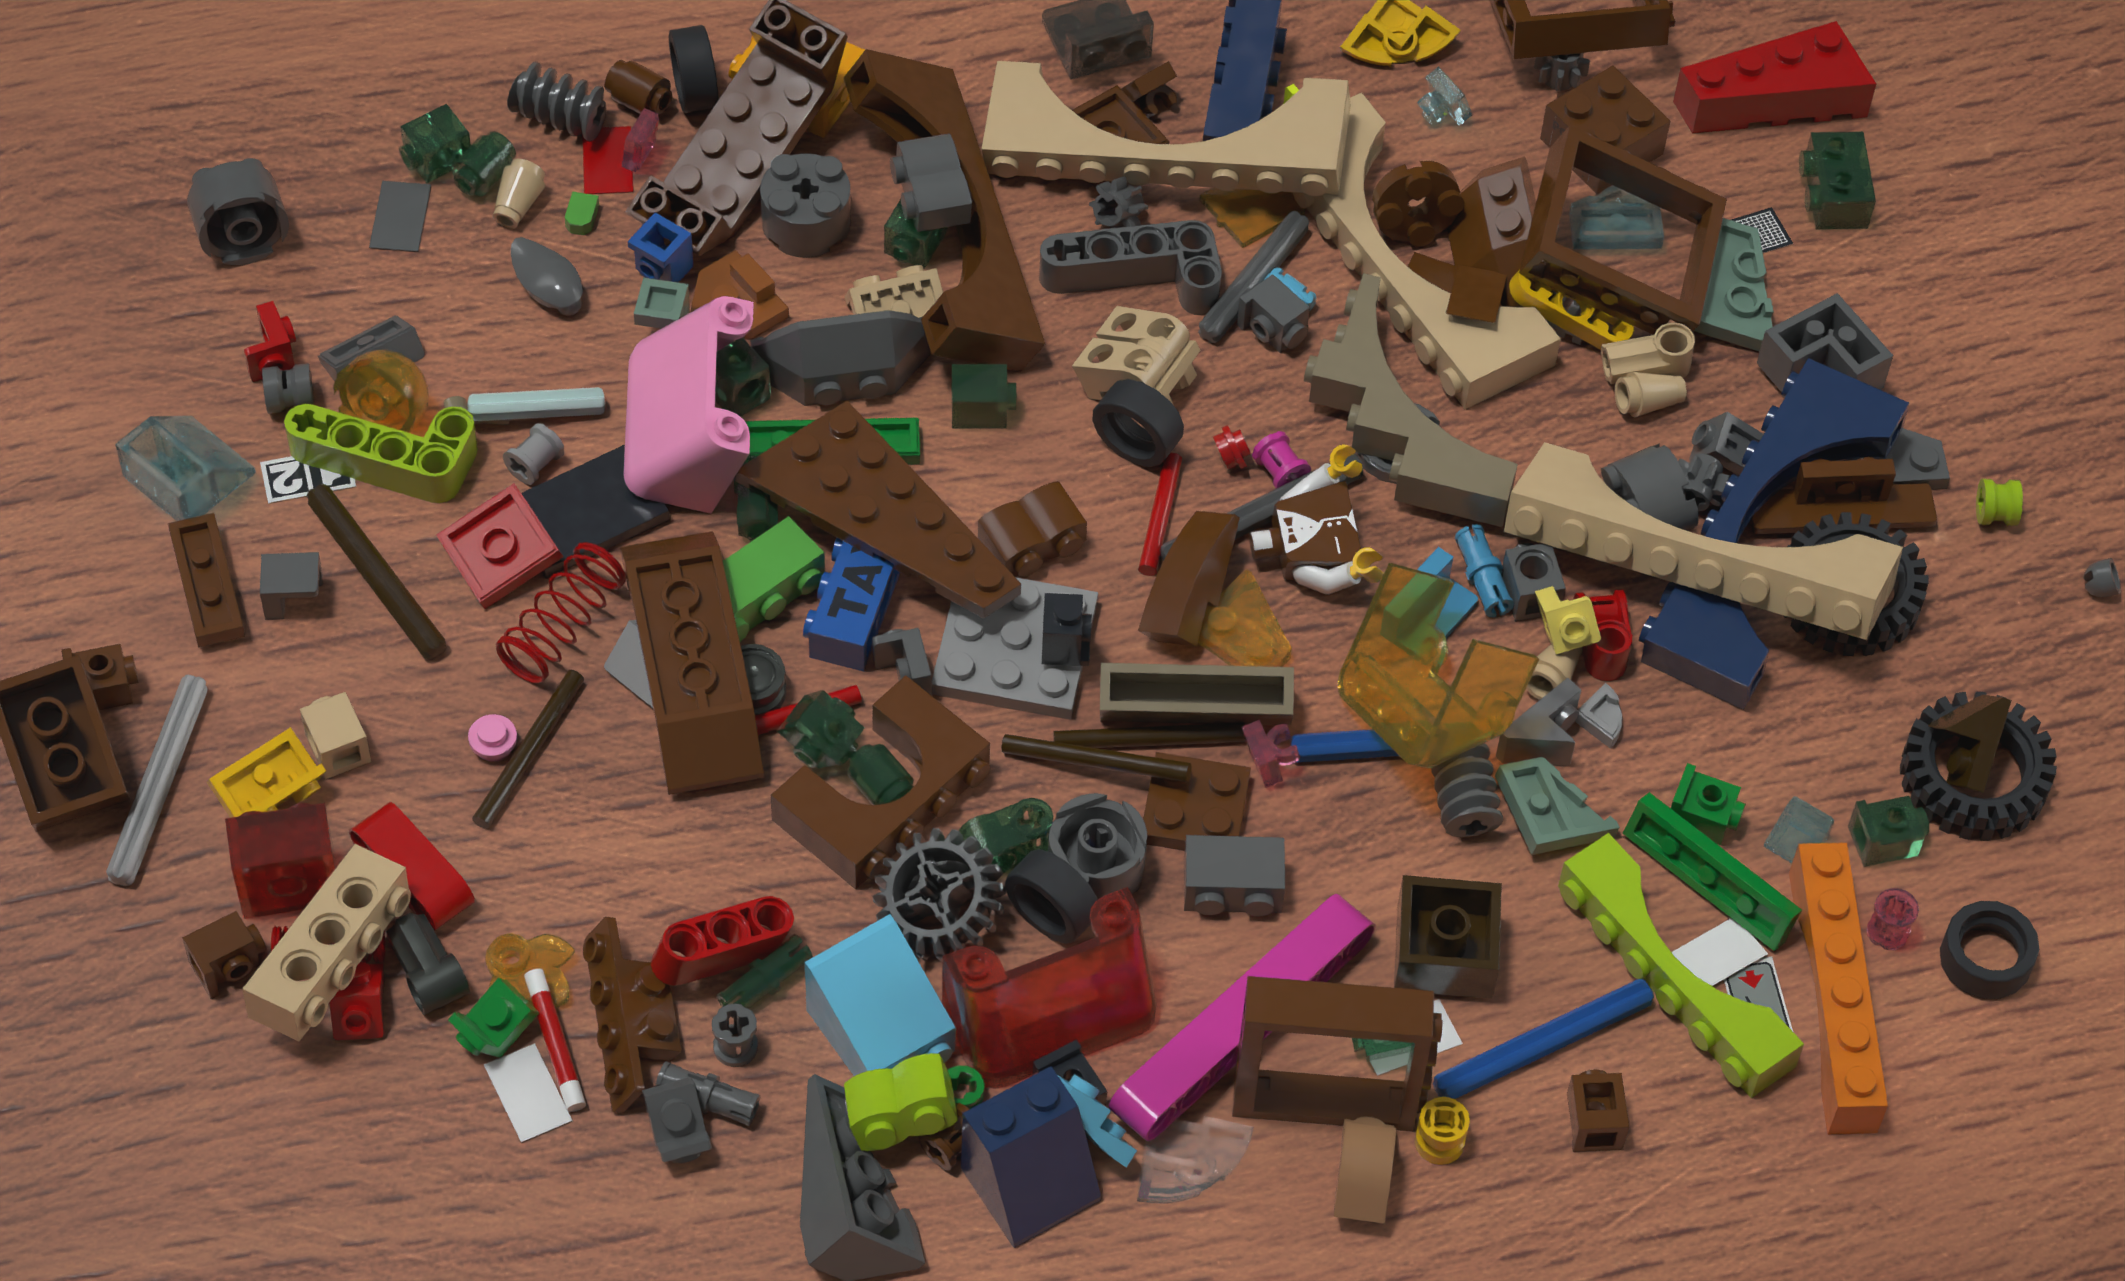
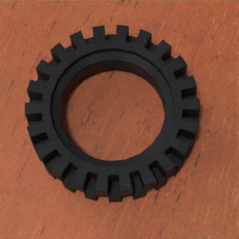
(1909, 585)
(1971, 812)

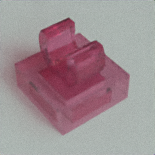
(1265, 750)

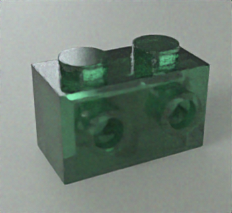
(1838, 180)

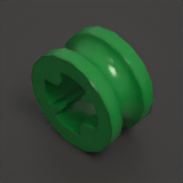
(971, 1077)

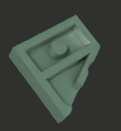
(1549, 808)

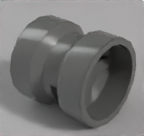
(287, 387)

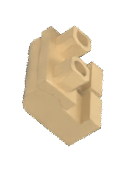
(1148, 350)

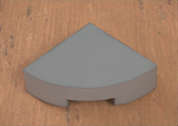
(1602, 715)

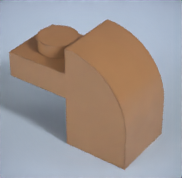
(1365, 1170)

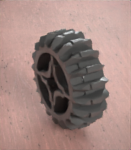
(920, 901)

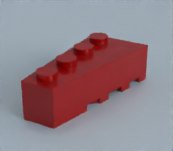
(1777, 81)

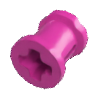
(1281, 460)

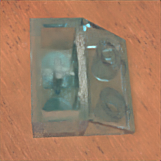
(181, 465)

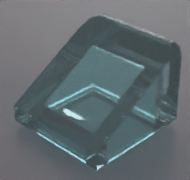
(1798, 825)

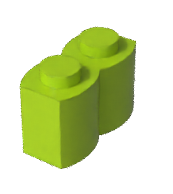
(900, 1102)

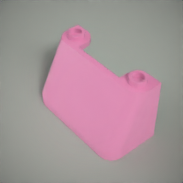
(675, 437)

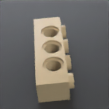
(332, 916)

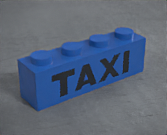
(850, 607)

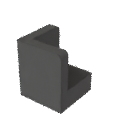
(288, 577)

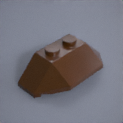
(1495, 222)

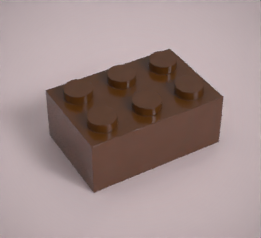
(58, 744)

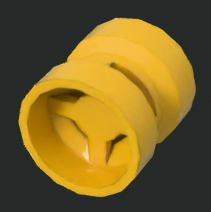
(1440, 1142)

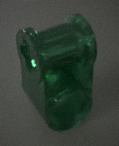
(1009, 834)

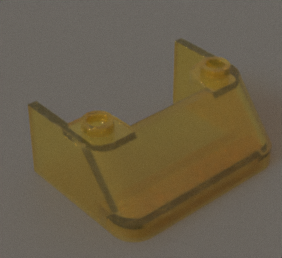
(1395, 680)

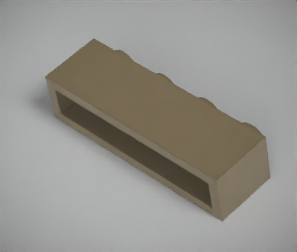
(1196, 693)

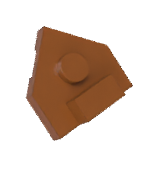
(745, 280)

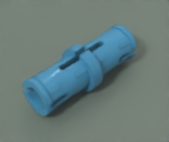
(1484, 571)

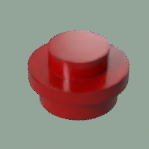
(1232, 447)

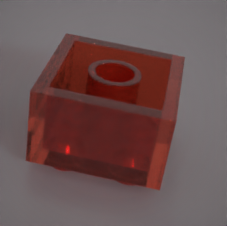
(280, 857)

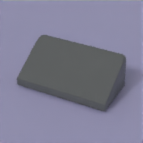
(390, 334)

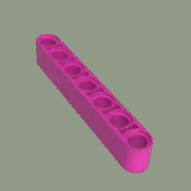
(1210, 1042)

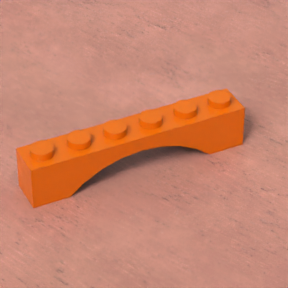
(1849, 1045)

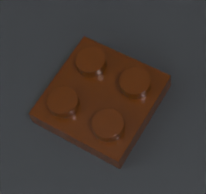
(1205, 805)

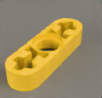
(1553, 311)

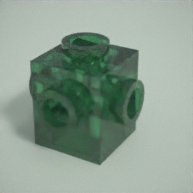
(822, 730)

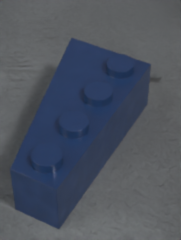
(1245, 66)

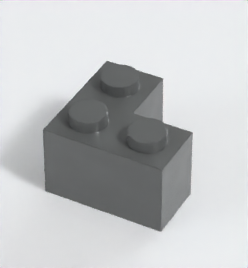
(1830, 336)

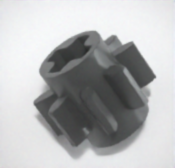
(1562, 71)
(1118, 204)
(1704, 480)

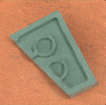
(1736, 294)

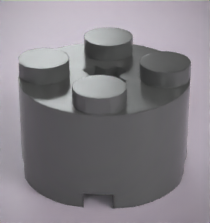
(805, 204)
(237, 211)
(1654, 484)
(1101, 842)

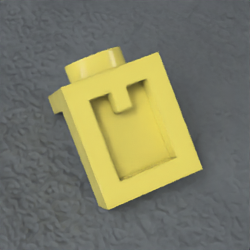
(1567, 622)

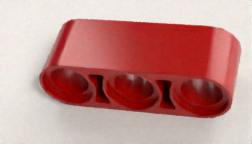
(433, 881)
(709, 956)

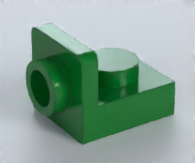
(494, 1020)

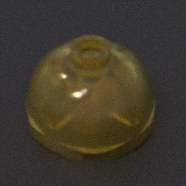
(383, 390)

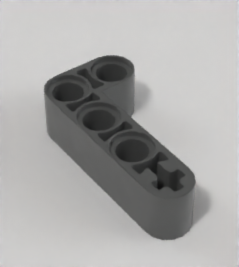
(1134, 257)

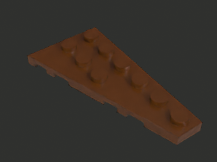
(874, 501)

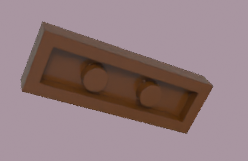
(206, 580)

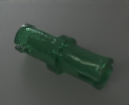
(766, 974)

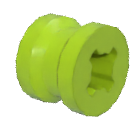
(1999, 502)

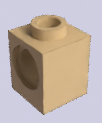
(335, 734)

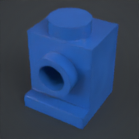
(656, 259)

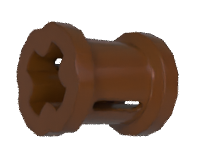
(947, 1144)

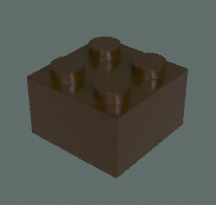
(1448, 936)

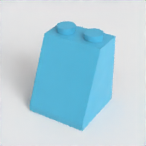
(876, 1000)

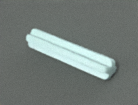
(536, 404)

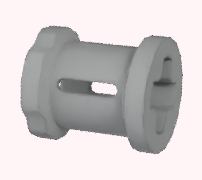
(533, 454)

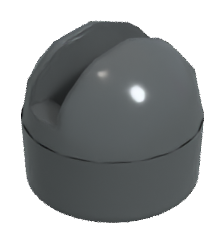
(2102, 578)

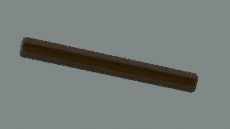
(376, 572)

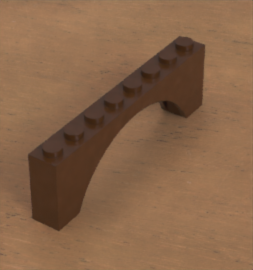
(990, 309)

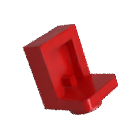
(276, 348)
(358, 1008)

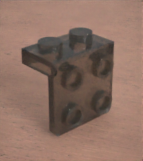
(1098, 35)

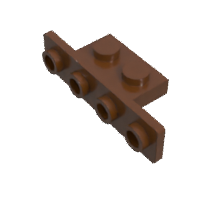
(1846, 486)
(631, 1013)

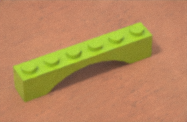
(1741, 1036)

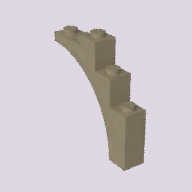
(1427, 461)

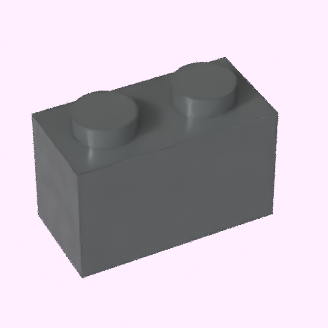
(1234, 874)

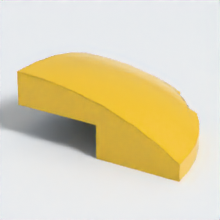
(1398, 33)

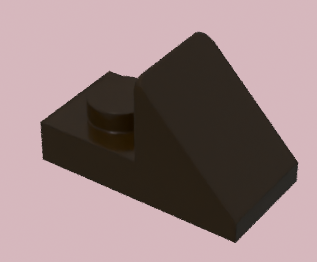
(1979, 728)

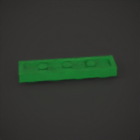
(1712, 871)

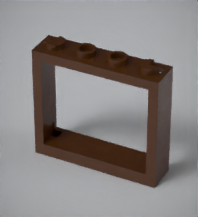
(1583, 30)
(1599, 284)
(1336, 1012)

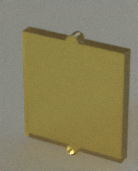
(1248, 212)

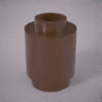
(638, 87)

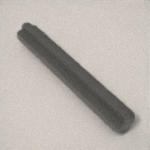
(1267, 258)

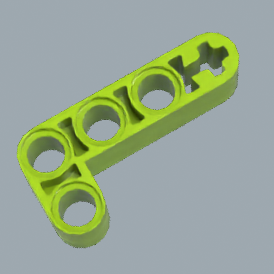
(323, 437)

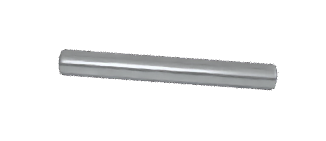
(157, 781)

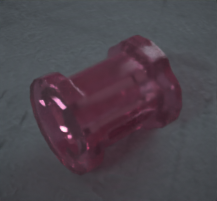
(1892, 918)

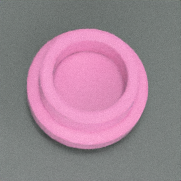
(492, 737)

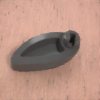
(547, 276)

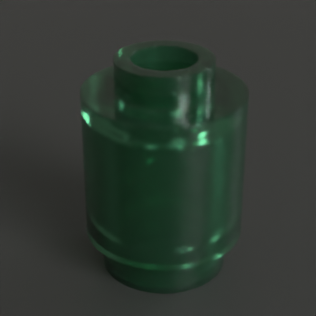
(483, 164)
(879, 774)

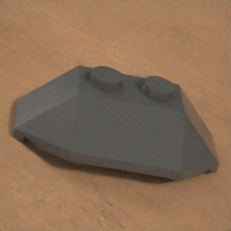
(844, 356)

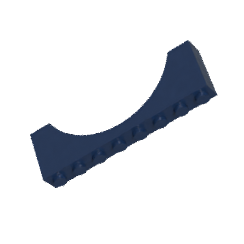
(1822, 417)

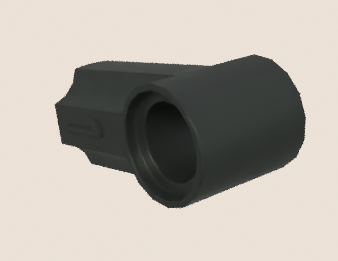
(430, 973)

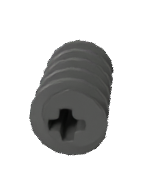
(558, 101)
(1467, 793)

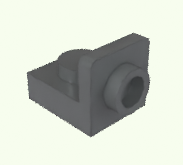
(1725, 439)
(906, 652)
(676, 1121)

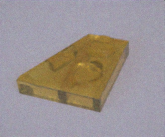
(1244, 627)

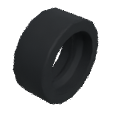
(693, 68)
(1149, 408)
(1051, 896)
(2001, 920)

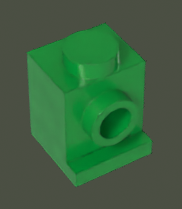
(1708, 803)

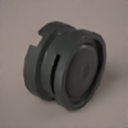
(765, 677)

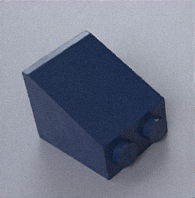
(1029, 1157)

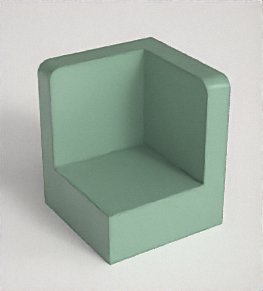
(661, 303)

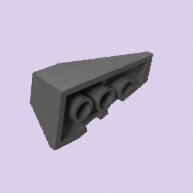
(846, 1198)

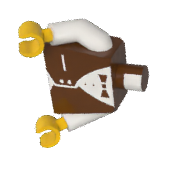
(1318, 531)

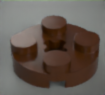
(1419, 222)

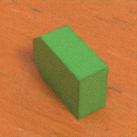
(581, 213)

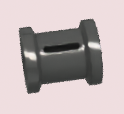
(725, 1045)

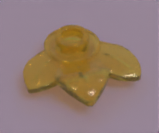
(540, 952)

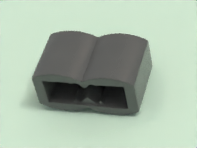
(931, 182)

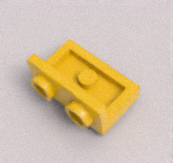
(268, 777)

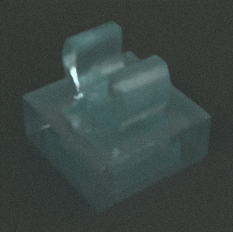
(1443, 100)

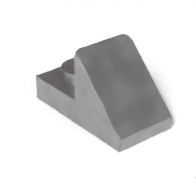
(1543, 728)

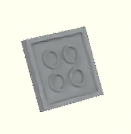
(1001, 655)

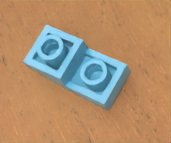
(1097, 1127)

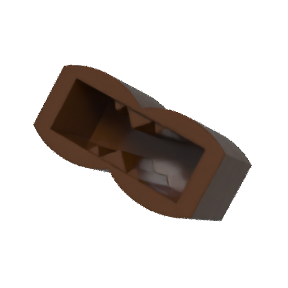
(1033, 529)

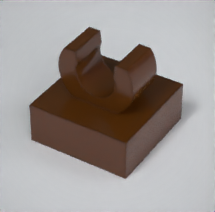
(1152, 85)

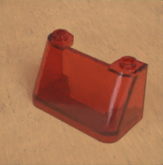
(1083, 993)

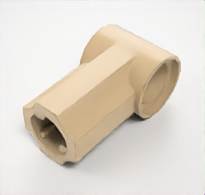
(1650, 353)

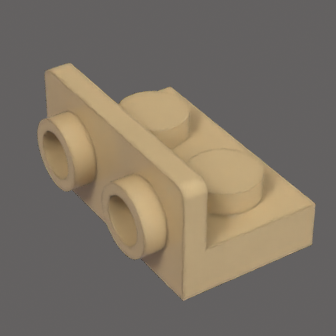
(909, 292)

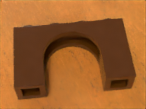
(858, 836)

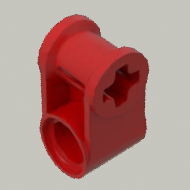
(1609, 657)

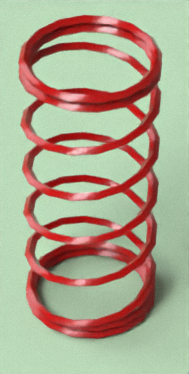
(533, 650)

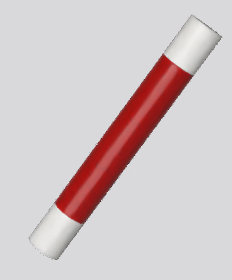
(555, 1040)

